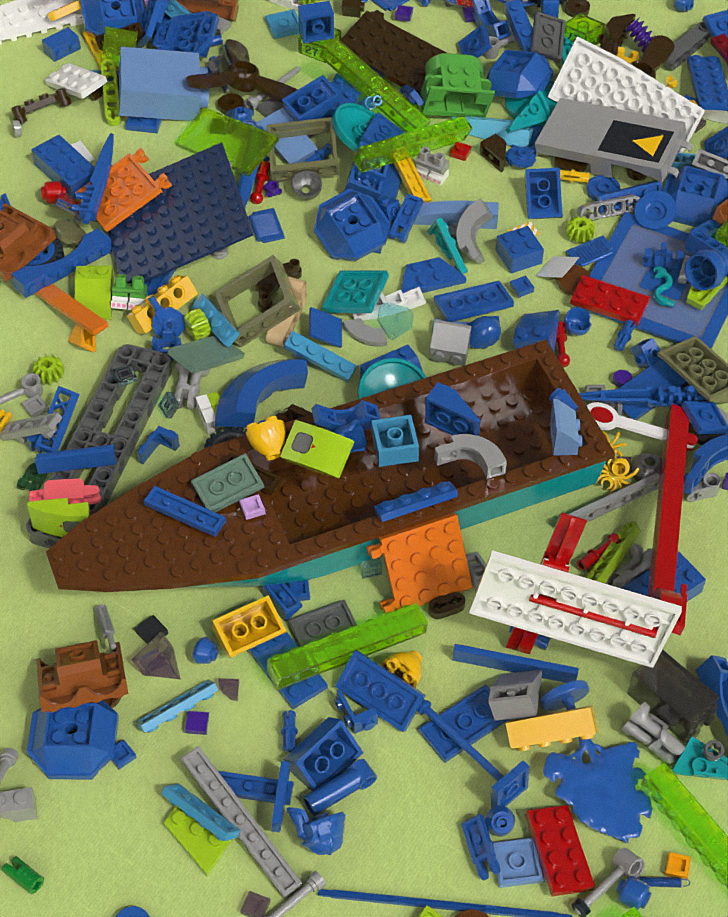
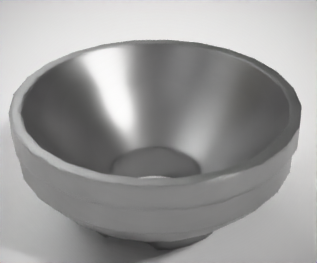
(306, 179)
(645, 470)

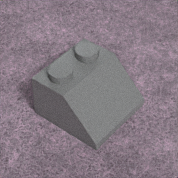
(450, 342)

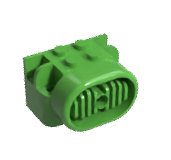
(455, 87)

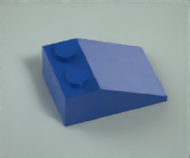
(311, 100)
(543, 193)
(536, 328)
(450, 412)

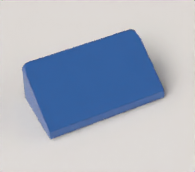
(283, 600)

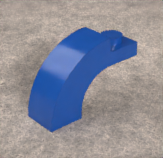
(332, 419)

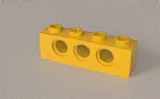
(184, 292)

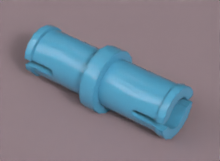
(371, 102)

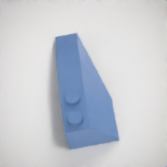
(451, 213)

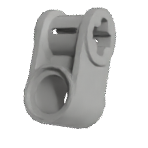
(707, 488)

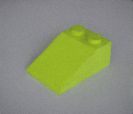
(94, 289)

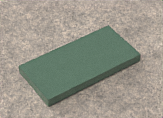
(204, 354)

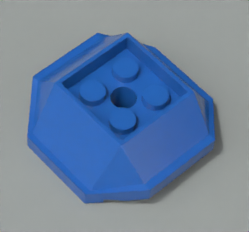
(100, 13)
(187, 33)
(519, 74)
(696, 194)
(351, 240)
(77, 754)

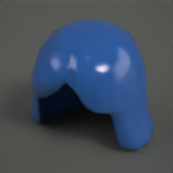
(354, 432)

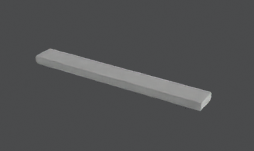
(234, 811)

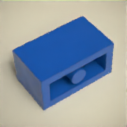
(61, 44)

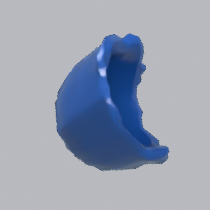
(484, 332)

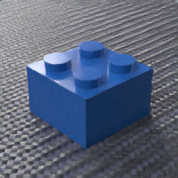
(316, 21)
(519, 249)

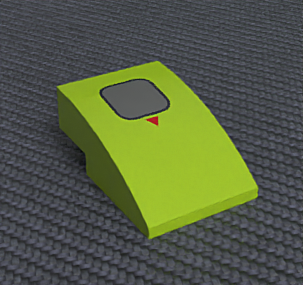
(317, 449)
(57, 515)

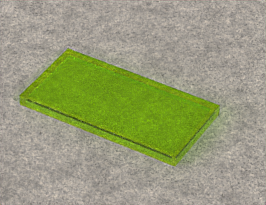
(243, 143)

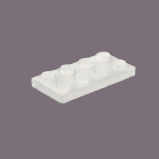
(76, 80)

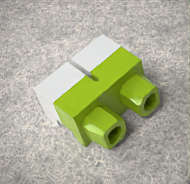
(207, 409)

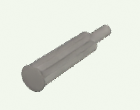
(106, 624)

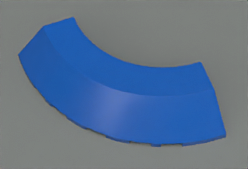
(244, 394)

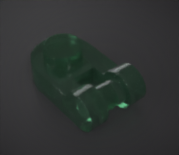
(31, 474)

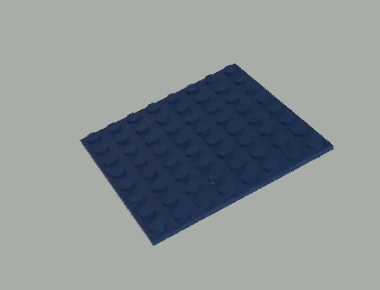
(184, 221)

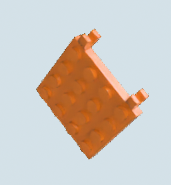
(127, 190)
(423, 562)

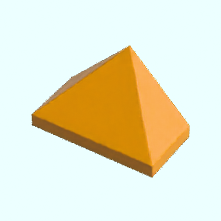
(82, 338)

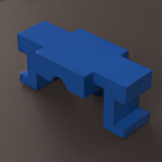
(663, 260)

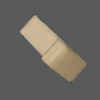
(280, 333)

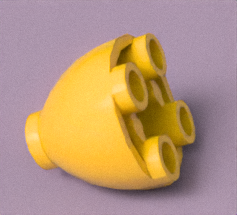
(267, 437)
(405, 666)

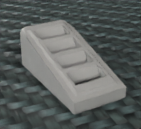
(475, 569)

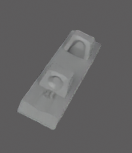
(23, 428)

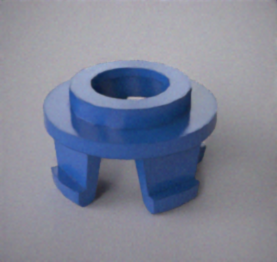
(166, 341)

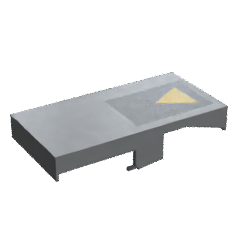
(614, 137)

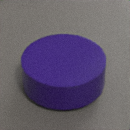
(621, 377)

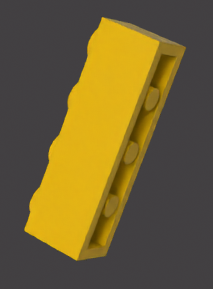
(552, 727)

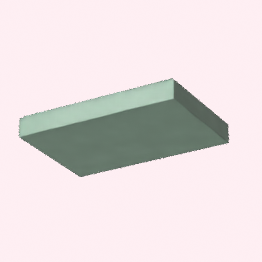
(227, 483)

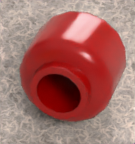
(51, 191)

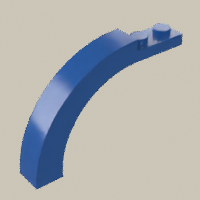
(704, 459)

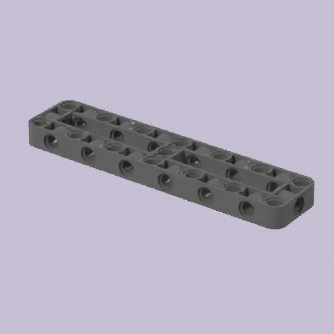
(88, 434)

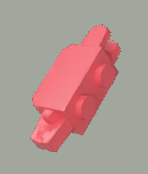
(67, 488)

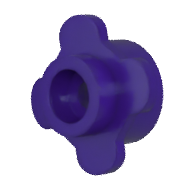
(272, 189)

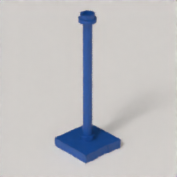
(507, 786)

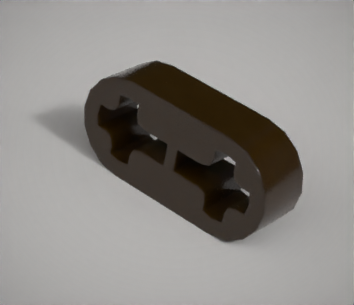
(446, 605)

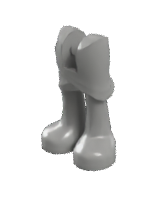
(187, 391)
(637, 566)
(664, 745)

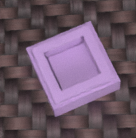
(252, 507)

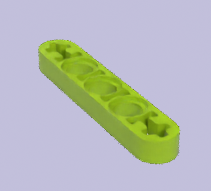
(111, 98)
(614, 553)

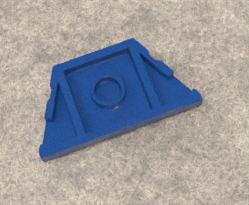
(431, 275)

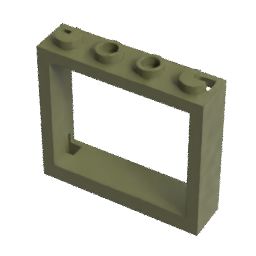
(300, 128)
(270, 317)

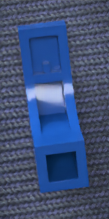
(484, 15)

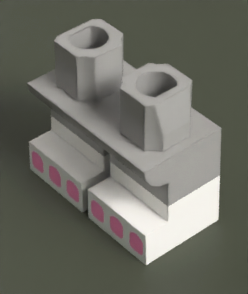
(432, 166)

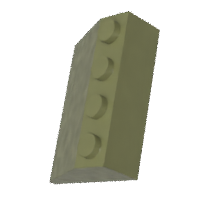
(699, 367)

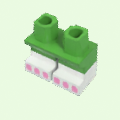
(126, 294)

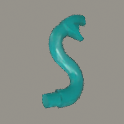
(662, 273)

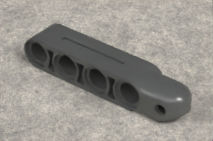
(688, 45)

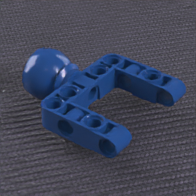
(709, 257)

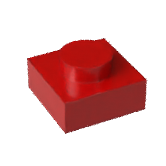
(460, 151)

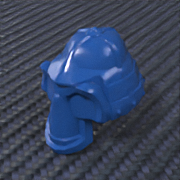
(320, 835)

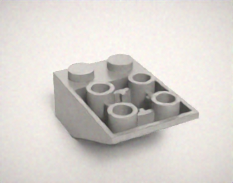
(515, 695)

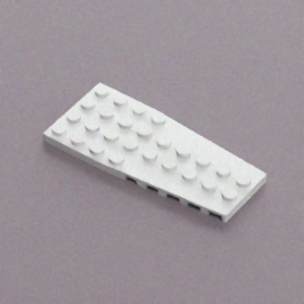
(31, 16)
(609, 81)

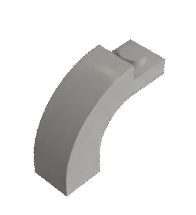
(468, 226)
(473, 448)

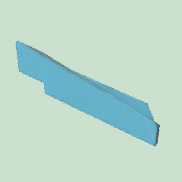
(486, 127)

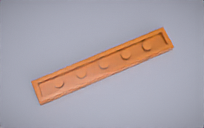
(72, 309)

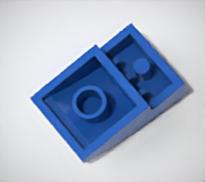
(368, 182)

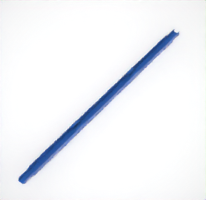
(436, 904)

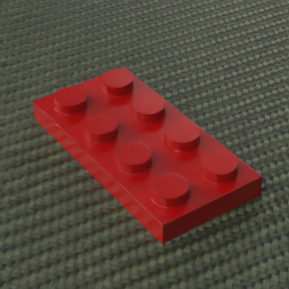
(609, 300)
(559, 850)

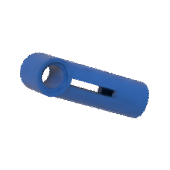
(356, 777)

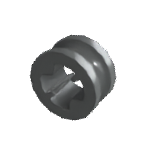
(709, 755)

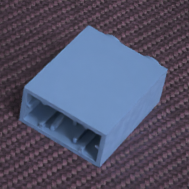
(155, 84)

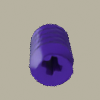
(640, 33)

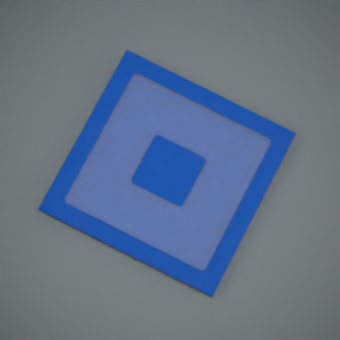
(626, 270)

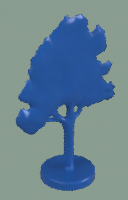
(605, 788)

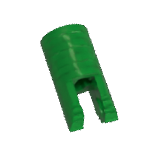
(23, 875)

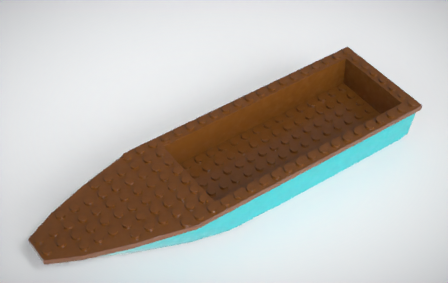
(327, 522)

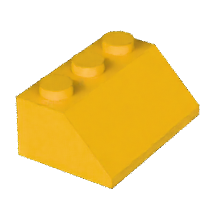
(248, 627)

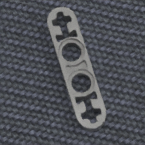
(609, 207)

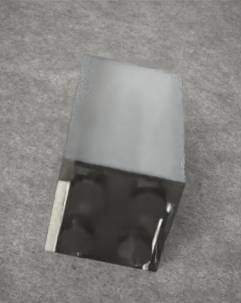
(674, 696)

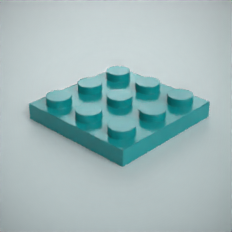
(355, 291)

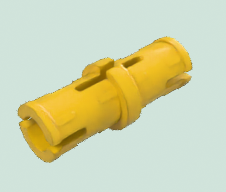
(581, 176)

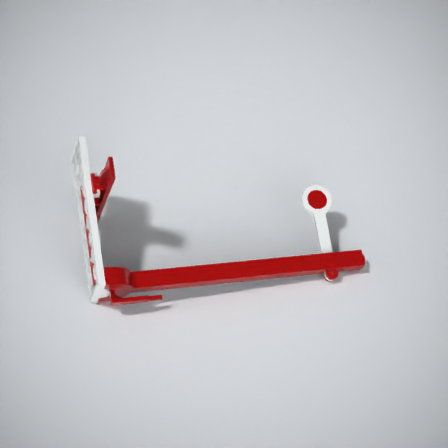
(585, 609)

